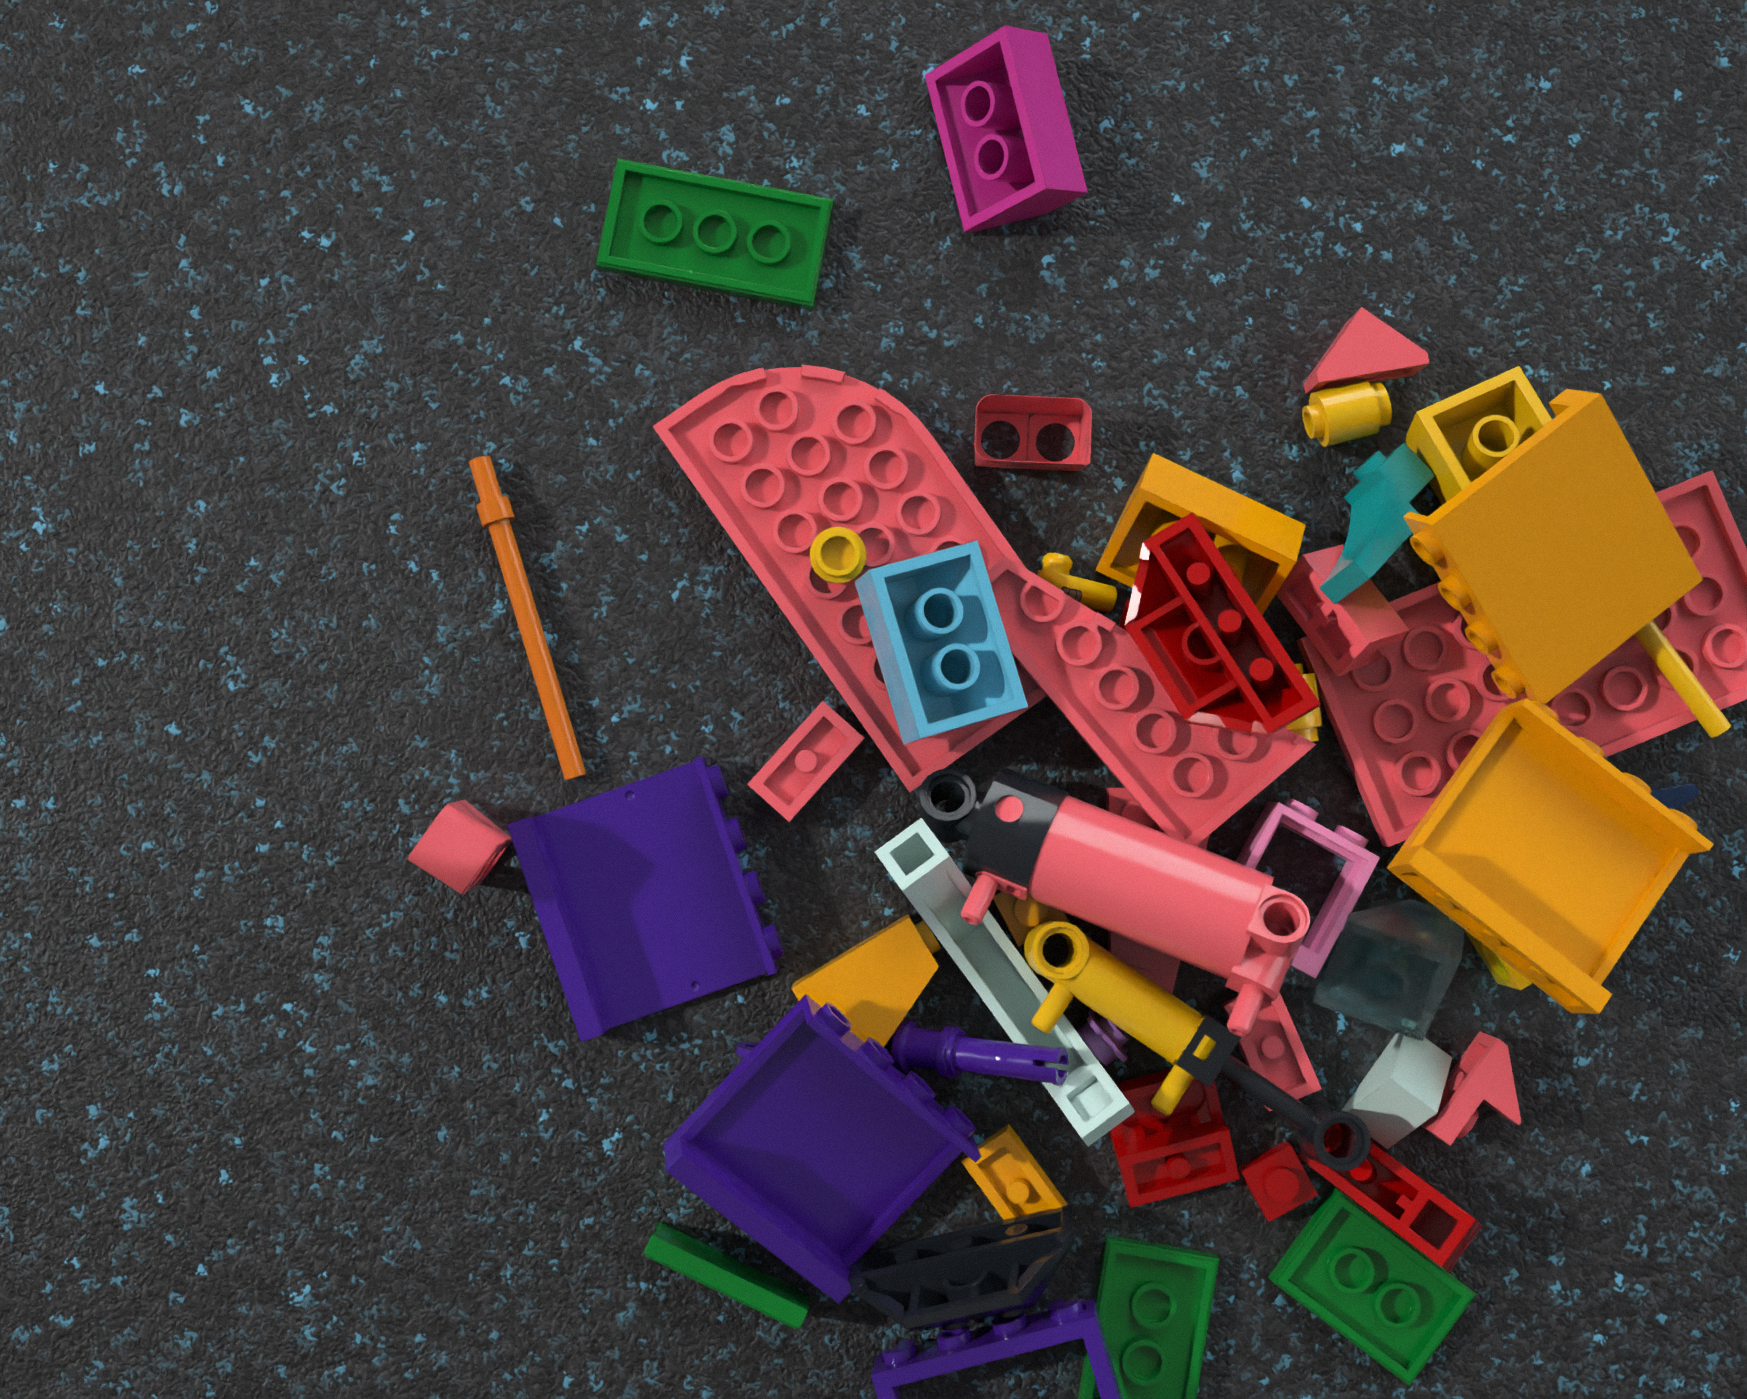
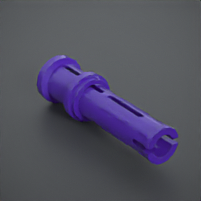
(954, 1052)

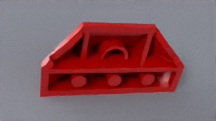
(1210, 638)

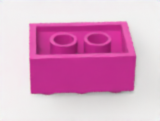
(1005, 130)

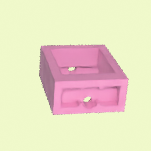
(1347, 887)

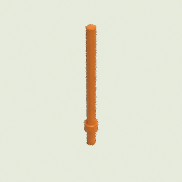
(496, 514)

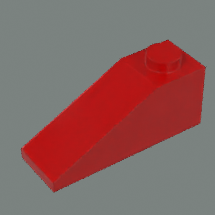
(1402, 1202)

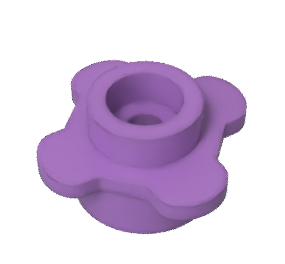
(1104, 1038)

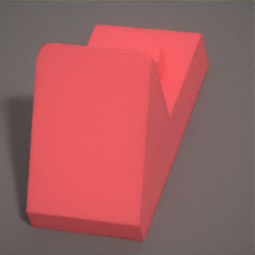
(1479, 1076)

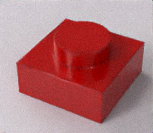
(1277, 1181)

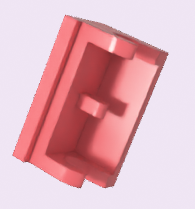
(1345, 631)

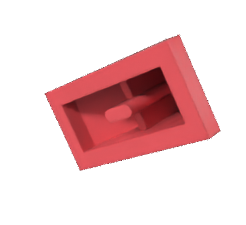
(1366, 351)

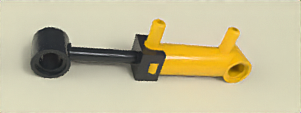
(1184, 1037)

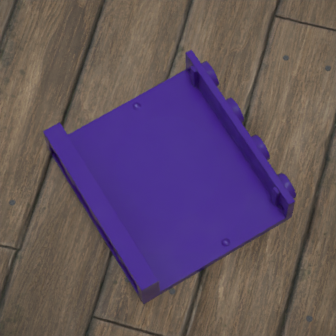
(645, 897)

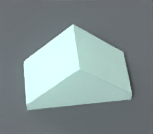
(1401, 1089)

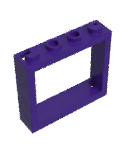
(1002, 1339)

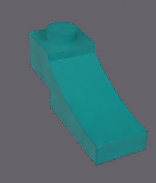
(1376, 517)

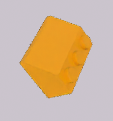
(1250, 536)

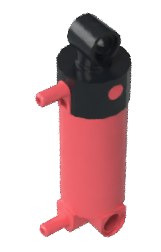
(1121, 878)

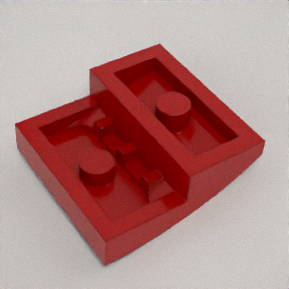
(1172, 1152)

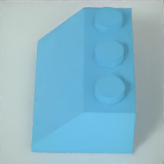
(940, 642)

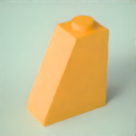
(876, 978)

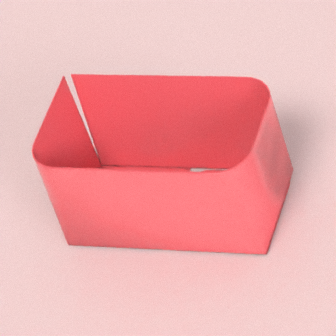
(1015, 409)
(460, 847)

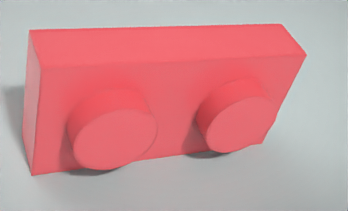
(806, 761)
(1276, 1049)

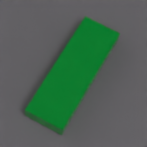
(728, 1275)

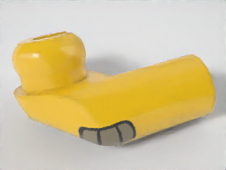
(1087, 592)

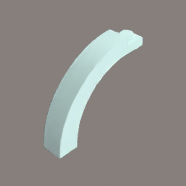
(1001, 977)

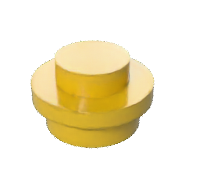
(838, 555)

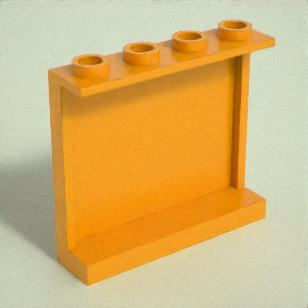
(1556, 551)
(1547, 853)

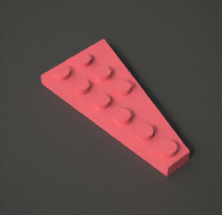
(1102, 684)

